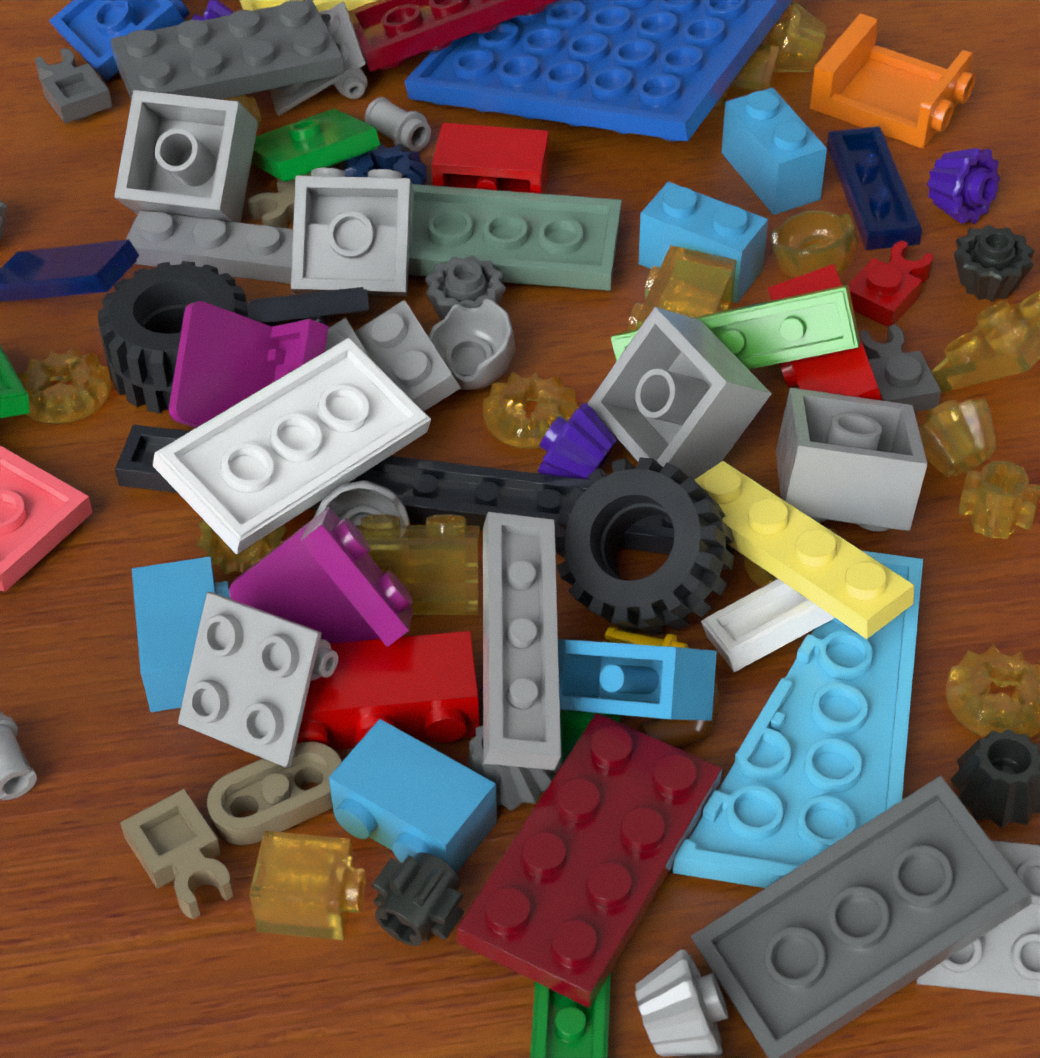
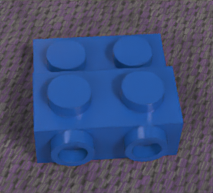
(91, 24)

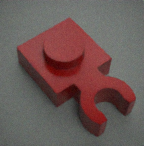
(889, 289)

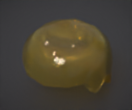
(813, 242)

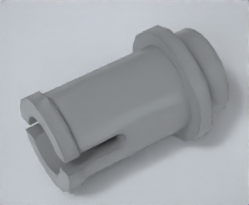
(399, 125)
(15, 771)

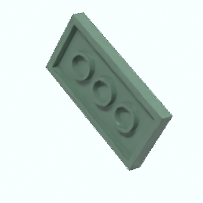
(523, 234)

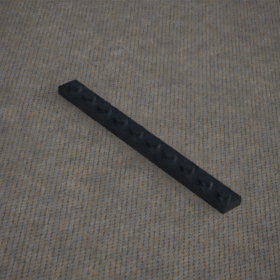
(430, 489)

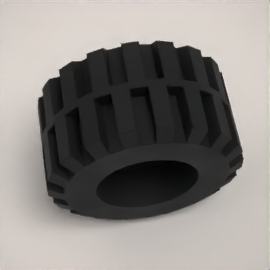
(145, 322)
(603, 517)

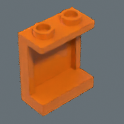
(888, 88)

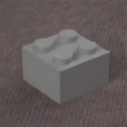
(186, 156)
(678, 394)
(850, 459)

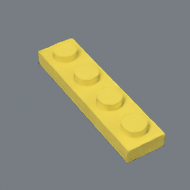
(807, 554)

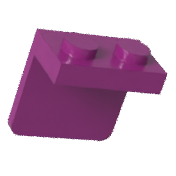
(233, 357)
(328, 584)

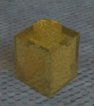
(305, 885)

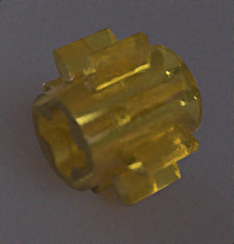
(999, 499)

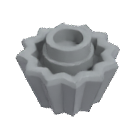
(681, 1008)

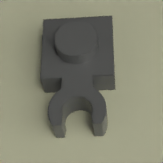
(72, 89)
(901, 375)

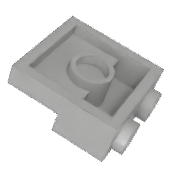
(352, 232)
(402, 352)

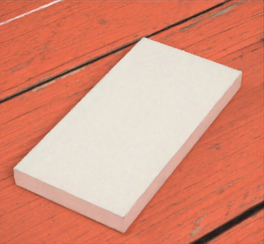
(291, 444)

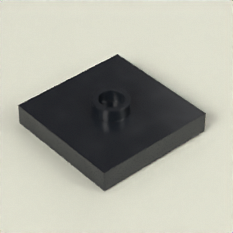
(317, 306)

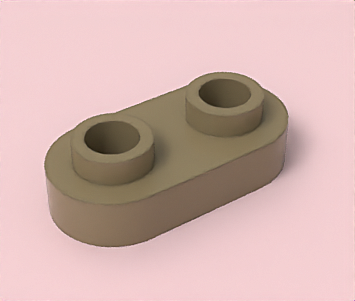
(272, 794)

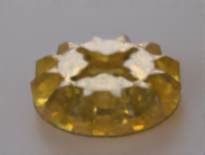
(63, 402)
(505, 405)
(970, 685)

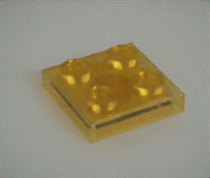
(997, 347)

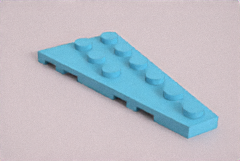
(818, 754)

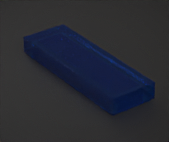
(873, 188)
(66, 270)

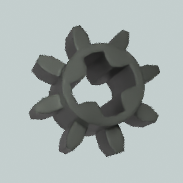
(417, 898)

